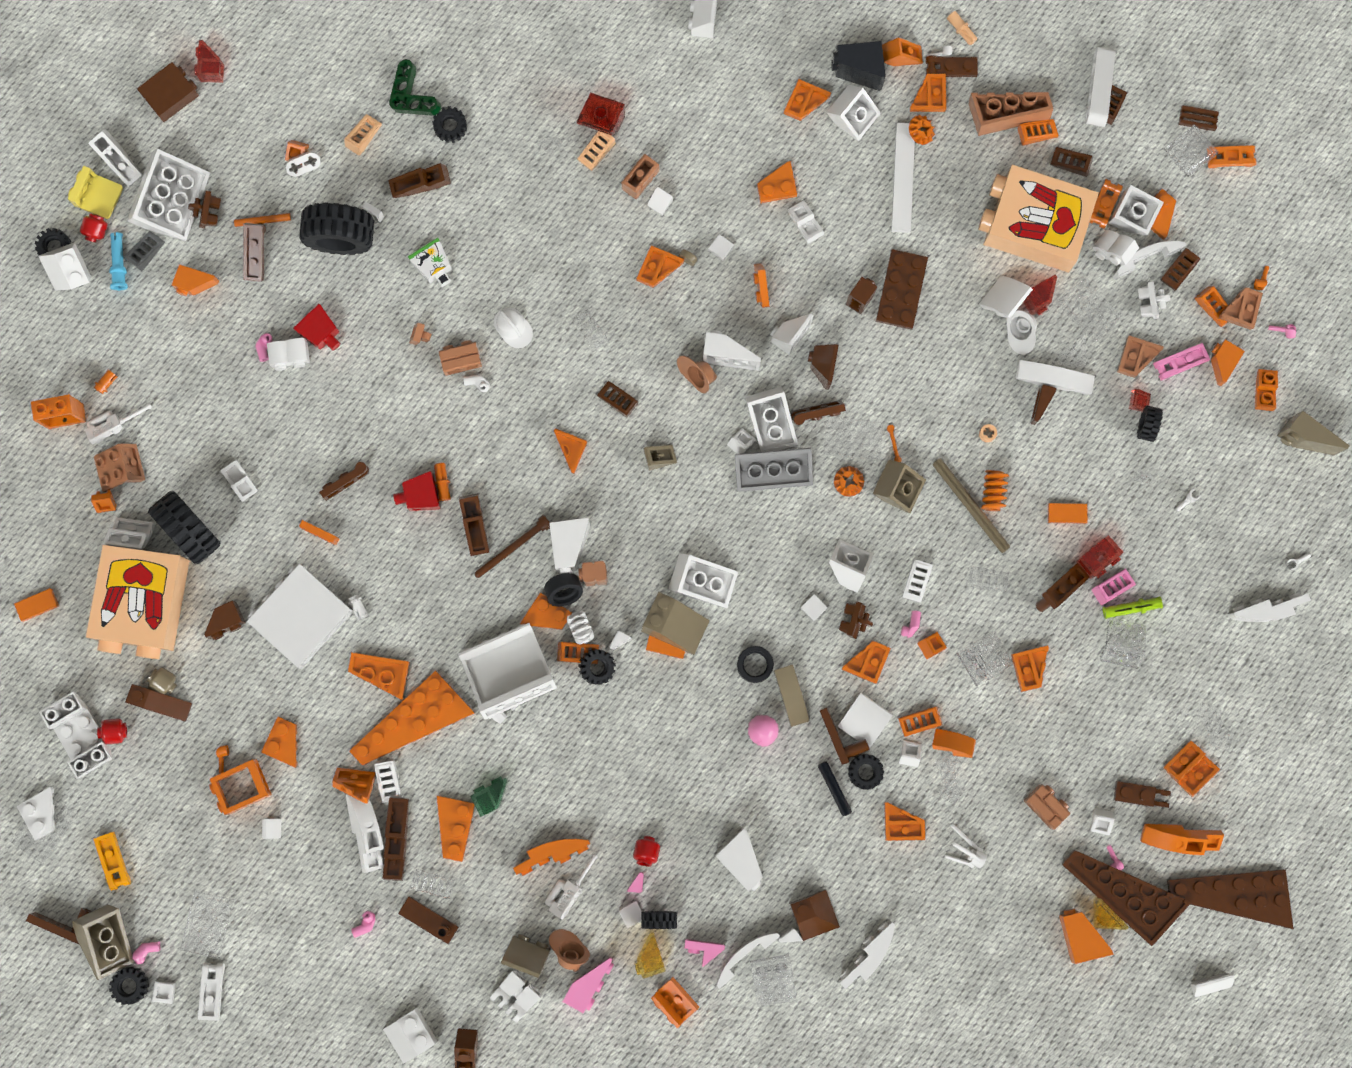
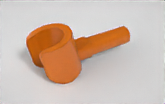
(1259, 284)
(221, 752)

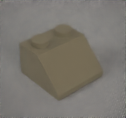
(899, 485)

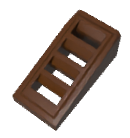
(1111, 118)
(1070, 167)
(1191, 257)
(1043, 398)
(625, 412)

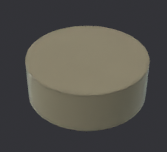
(688, 257)

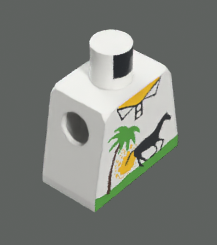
(432, 262)

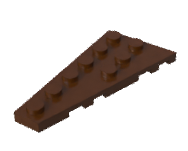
(1250, 895)
(1136, 902)

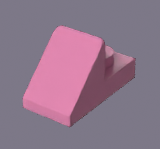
(710, 949)

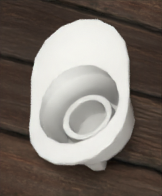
(513, 327)
(1021, 331)

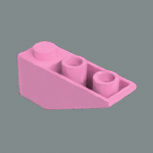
(583, 989)

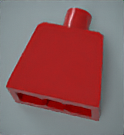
(318, 329)
(419, 493)

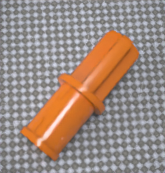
(442, 482)

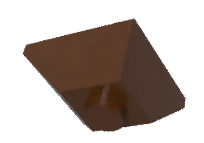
(823, 363)
(814, 915)

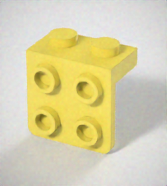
(94, 193)

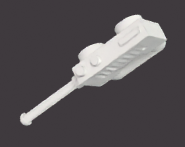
(111, 426)
(570, 894)

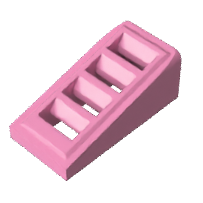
(1103, 593)

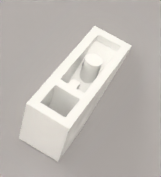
(115, 157)

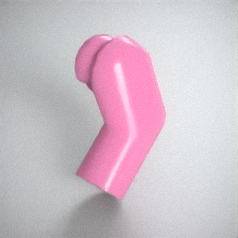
(261, 347)
(914, 625)
(143, 950)

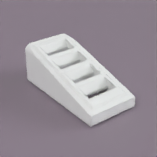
(928, 567)
(390, 764)

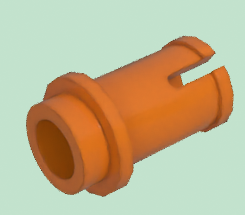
(104, 383)

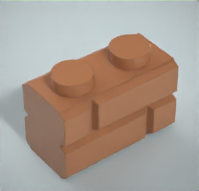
(640, 176)
(460, 358)
(593, 573)
(1047, 806)

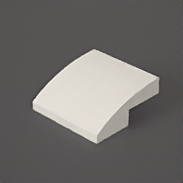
(1005, 296)
(129, 533)
(865, 719)

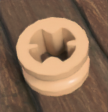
(991, 429)

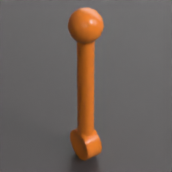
(890, 428)

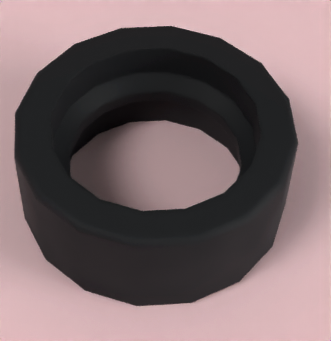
(560, 582)
(759, 650)

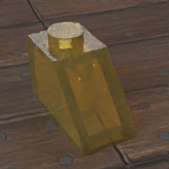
(649, 958)

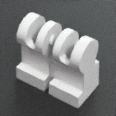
(525, 997)

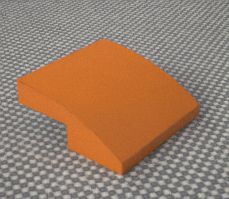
(1191, 768)

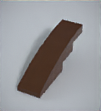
(395, 839)

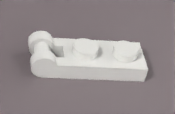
(211, 992)

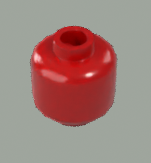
(93, 227)
(112, 731)
(646, 851)

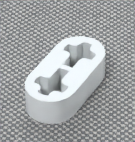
(304, 168)

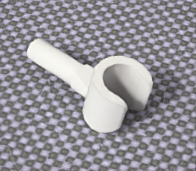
(947, 52)
(1189, 498)
(1297, 561)

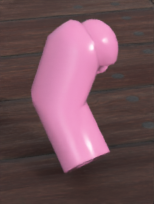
(366, 925)

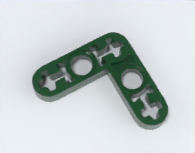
(405, 94)

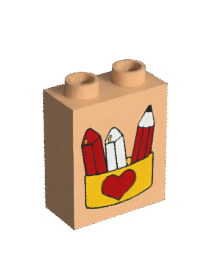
(1038, 217)
(137, 600)

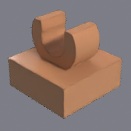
(418, 334)

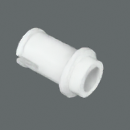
(357, 606)

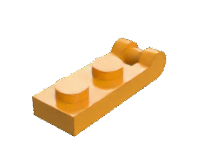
(112, 860)

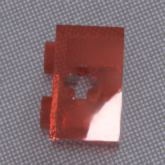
(1110, 552)

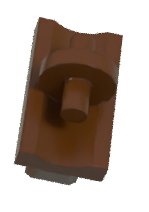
(206, 218)
(858, 619)

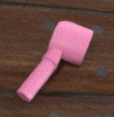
(1290, 330)
(1117, 863)

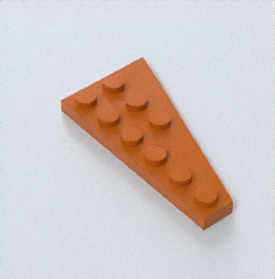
(419, 715)

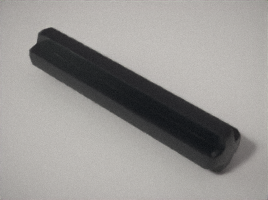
(834, 788)

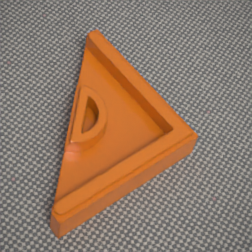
(571, 447)

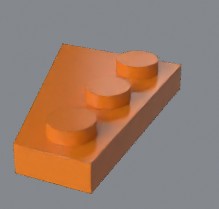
(381, 672)
(455, 824)

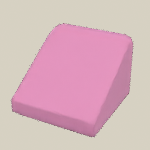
(637, 885)

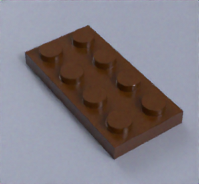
(901, 289)

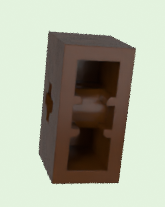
(861, 295)

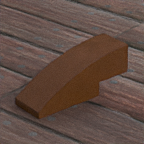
(419, 181)
(474, 524)

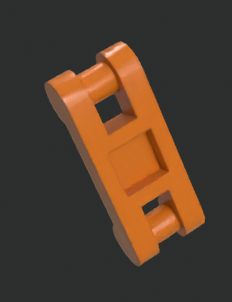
(1233, 157)
(1105, 203)

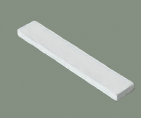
(903, 179)

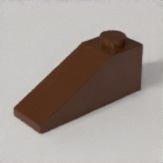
(158, 702)

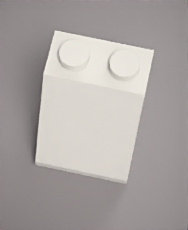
(568, 543)
(741, 861)

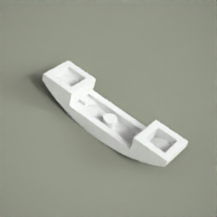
(1168, 248)
(726, 973)

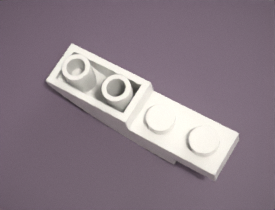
(1263, 610)
(367, 832)
(876, 950)

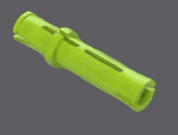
(1154, 603)

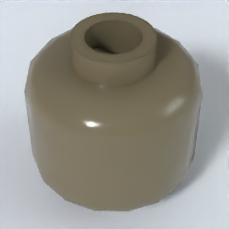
(162, 681)

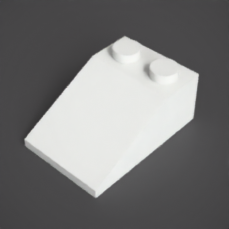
(724, 351)
(771, 420)
(703, 580)

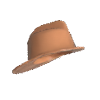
(697, 373)
(569, 949)

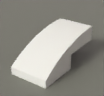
(805, 222)
(239, 480)

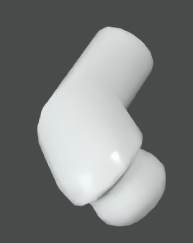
(477, 380)

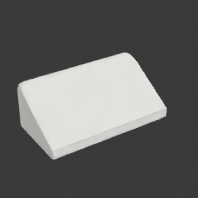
(1212, 984)

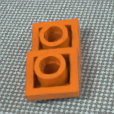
(1266, 390)
(955, 742)

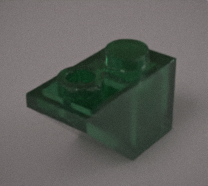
(489, 798)

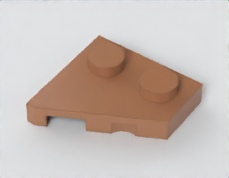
(1243, 309)
(1137, 355)

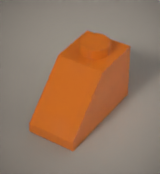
(901, 53)
(192, 281)
(1224, 360)

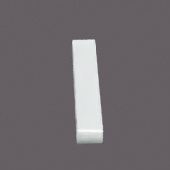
(1100, 87)

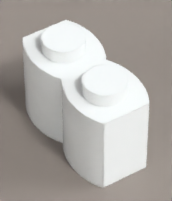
(1115, 247)
(288, 353)

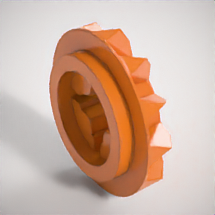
(920, 136)
(840, 483)

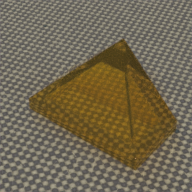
(1105, 917)

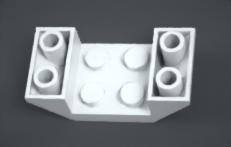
(77, 733)

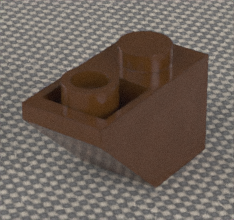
(224, 619)
(466, 1048)

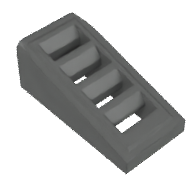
(130, 256)

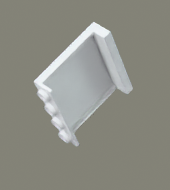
(299, 616)
(507, 670)

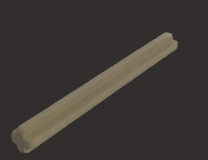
(971, 505)

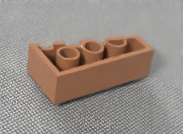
(1008, 110)

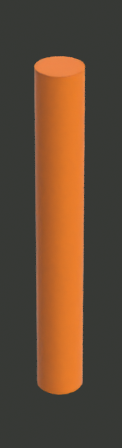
(263, 219)

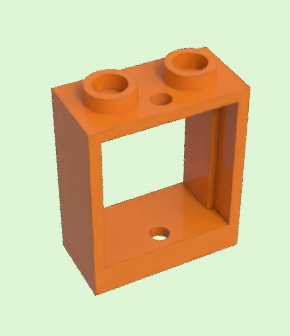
(53, 410)
(258, 778)

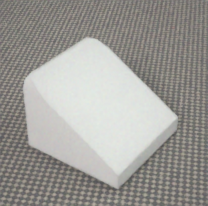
(660, 201)
(741, 441)
(619, 639)
(910, 753)
(1102, 821)
(271, 828)
(631, 914)
(790, 936)

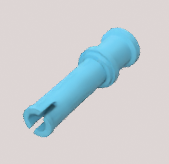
(117, 270)

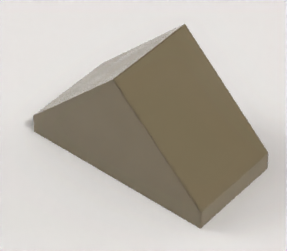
(659, 456)

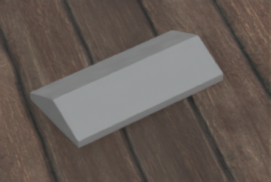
(774, 469)

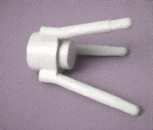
(975, 857)

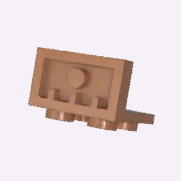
(119, 466)

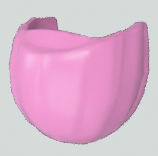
(763, 730)

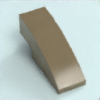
(791, 695)

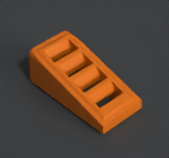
(1025, 139)
(1210, 310)
(561, 651)
(935, 712)

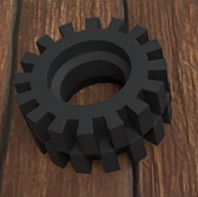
(449, 114)
(47, 237)
(1150, 423)
(608, 669)
(877, 771)
(659, 920)
(118, 979)

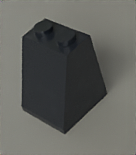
(860, 64)

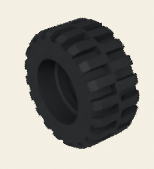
(336, 228)
(184, 527)

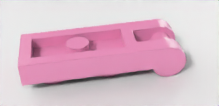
(1182, 361)

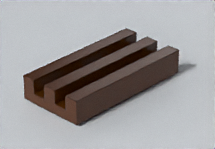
(1214, 120)

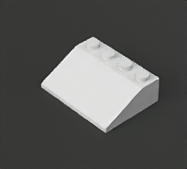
(165, 195)

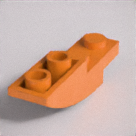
(1179, 840)
(559, 850)

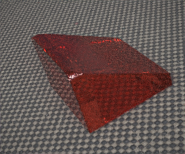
(1139, 400)

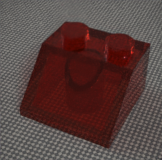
(602, 114)

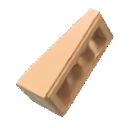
(354, 143)
(601, 153)

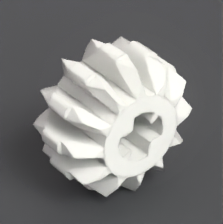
(580, 627)

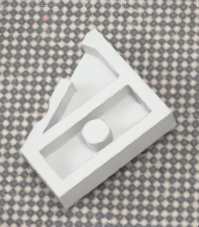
(39, 813)

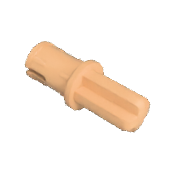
(962, 28)

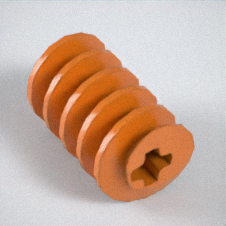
(994, 490)

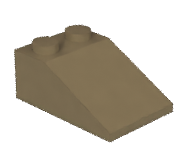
(1308, 434)
(675, 623)
(103, 940)
(526, 955)

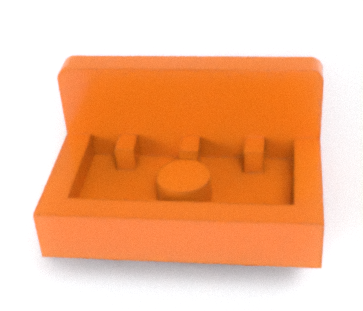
(674, 1002)

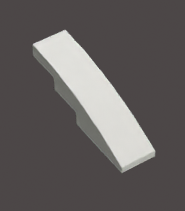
(1055, 377)

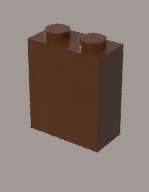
(168, 91)

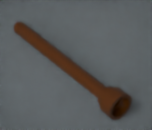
(541, 524)

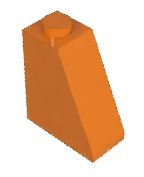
(1082, 938)

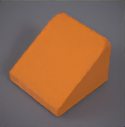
(295, 148)
(932, 645)

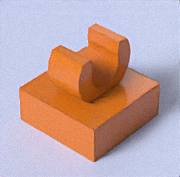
(103, 502)

